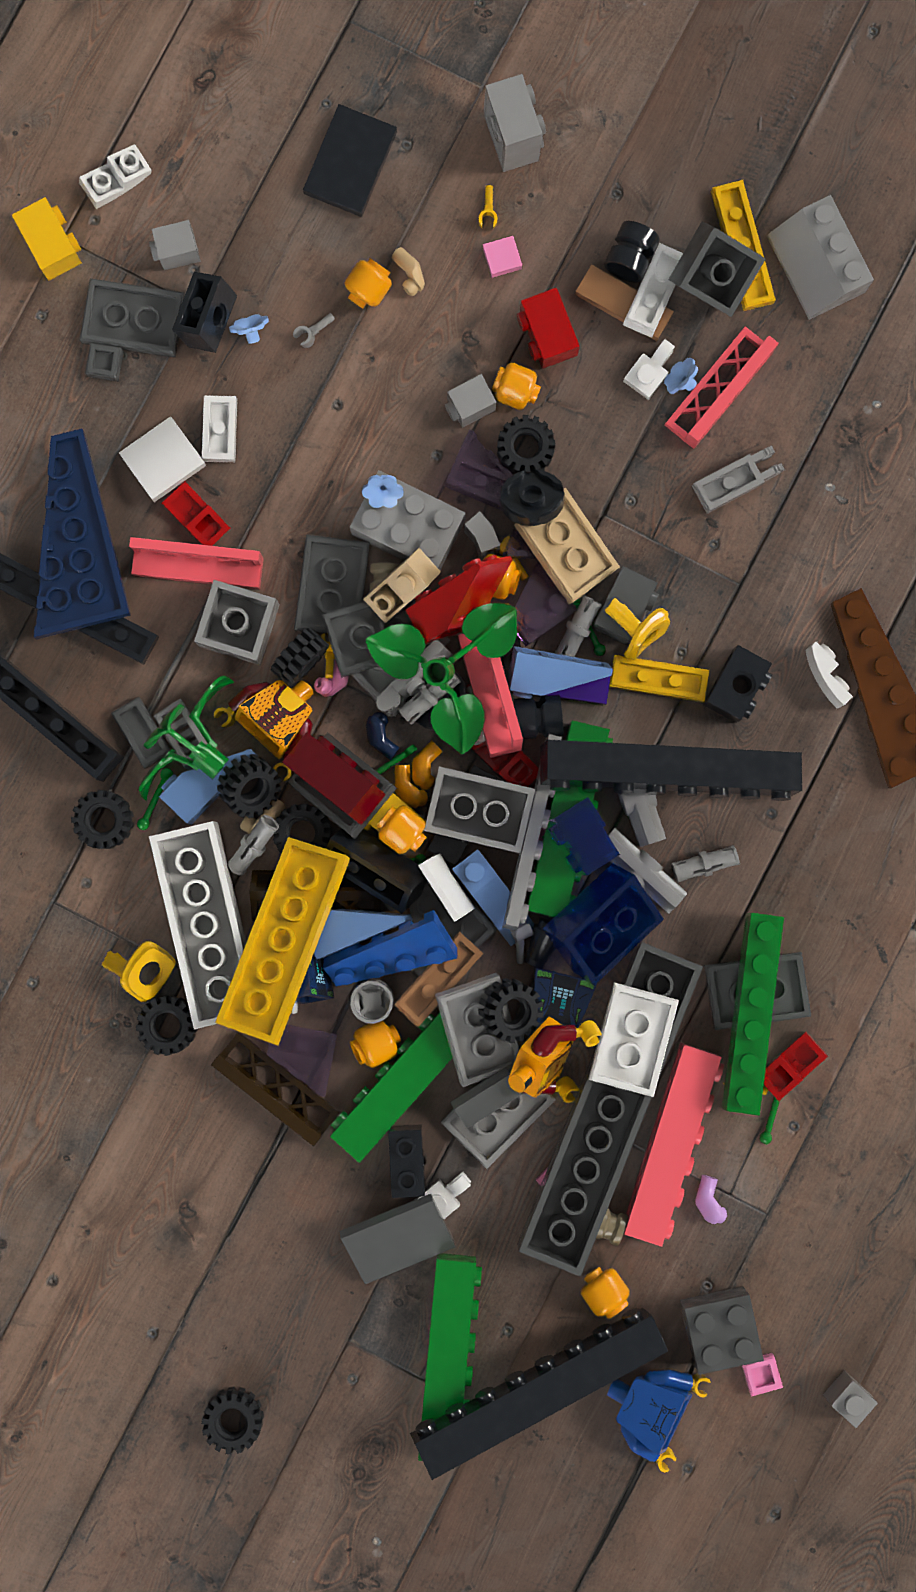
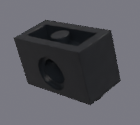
(204, 312)
(742, 665)
(406, 1161)

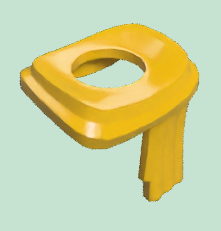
(642, 632)
(130, 970)

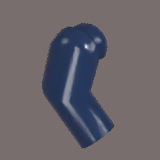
(377, 735)

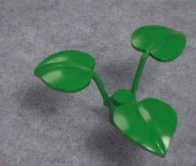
(399, 651)
(204, 756)

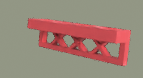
(731, 390)
(196, 563)
(491, 688)

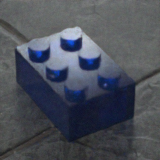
(603, 923)

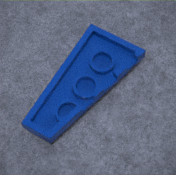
(403, 950)

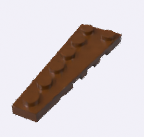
(881, 686)

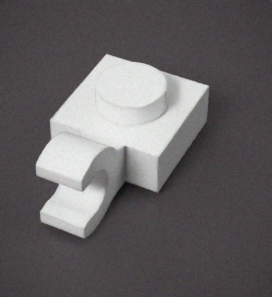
(648, 372)
(445, 1195)

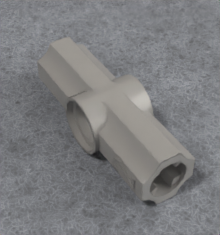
(643, 816)
(648, 871)

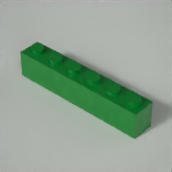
(553, 873)
(752, 1013)
(394, 1091)
(450, 1334)

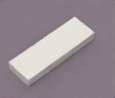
(653, 292)

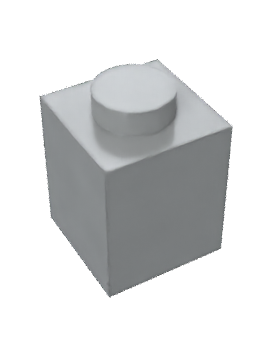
(174, 245)
(470, 401)
(850, 1399)

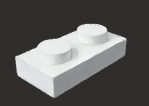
(219, 429)

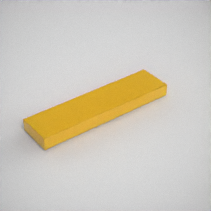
(738, 222)

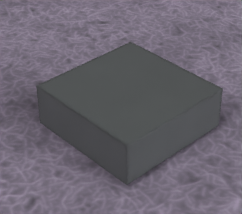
(104, 362)

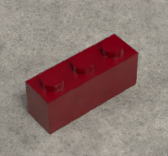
(335, 777)

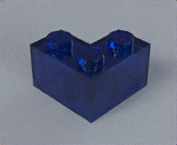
(583, 836)

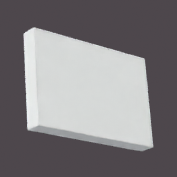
(633, 1039)

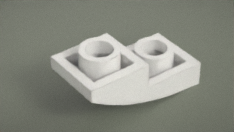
(116, 177)
(822, 664)

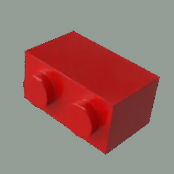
(548, 328)

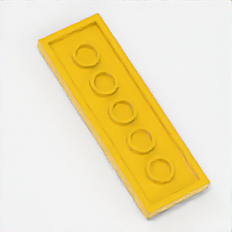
(282, 941)

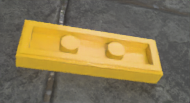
(659, 678)

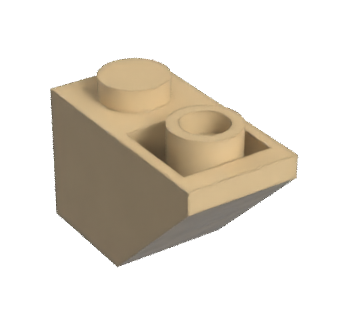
(402, 585)

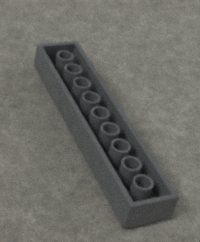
(599, 1135)

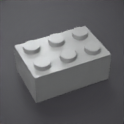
(411, 524)
(479, 809)

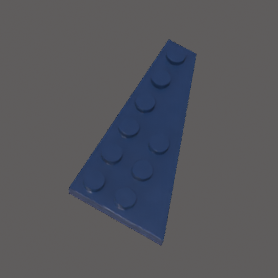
(77, 558)

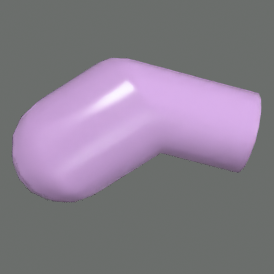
(707, 1203)

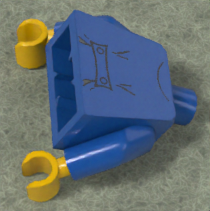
(654, 1410)

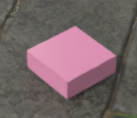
(502, 256)
(762, 1376)

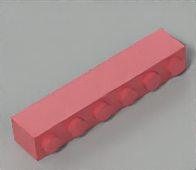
(671, 1144)

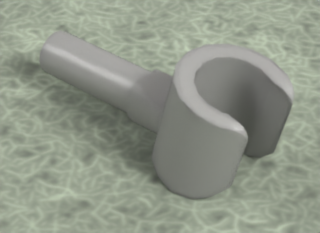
(313, 330)
(521, 933)

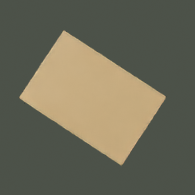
(570, 551)

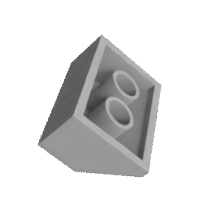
(820, 257)

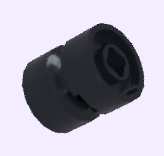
(630, 256)
(539, 716)

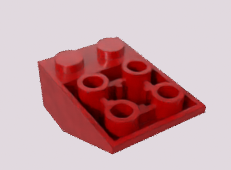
(443, 611)

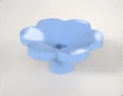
(249, 327)
(682, 376)
(382, 491)

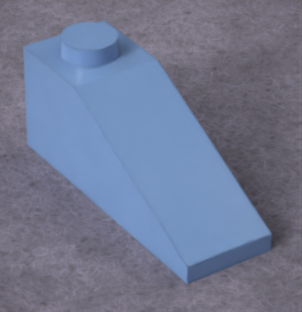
(548, 672)
(194, 791)
(487, 890)
(351, 927)

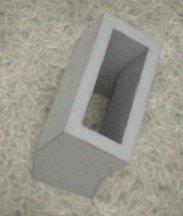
(482, 535)

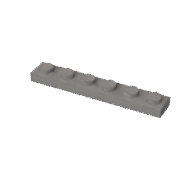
(531, 850)

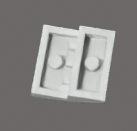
(162, 459)
(446, 887)

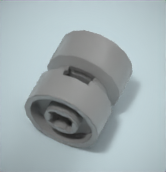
(372, 1001)

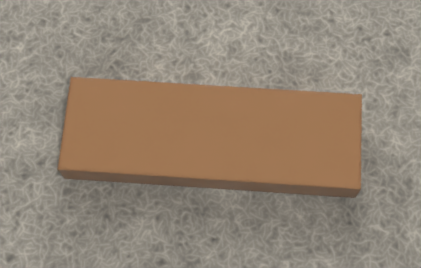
(613, 297)
(420, 997)

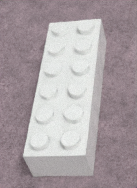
(200, 914)

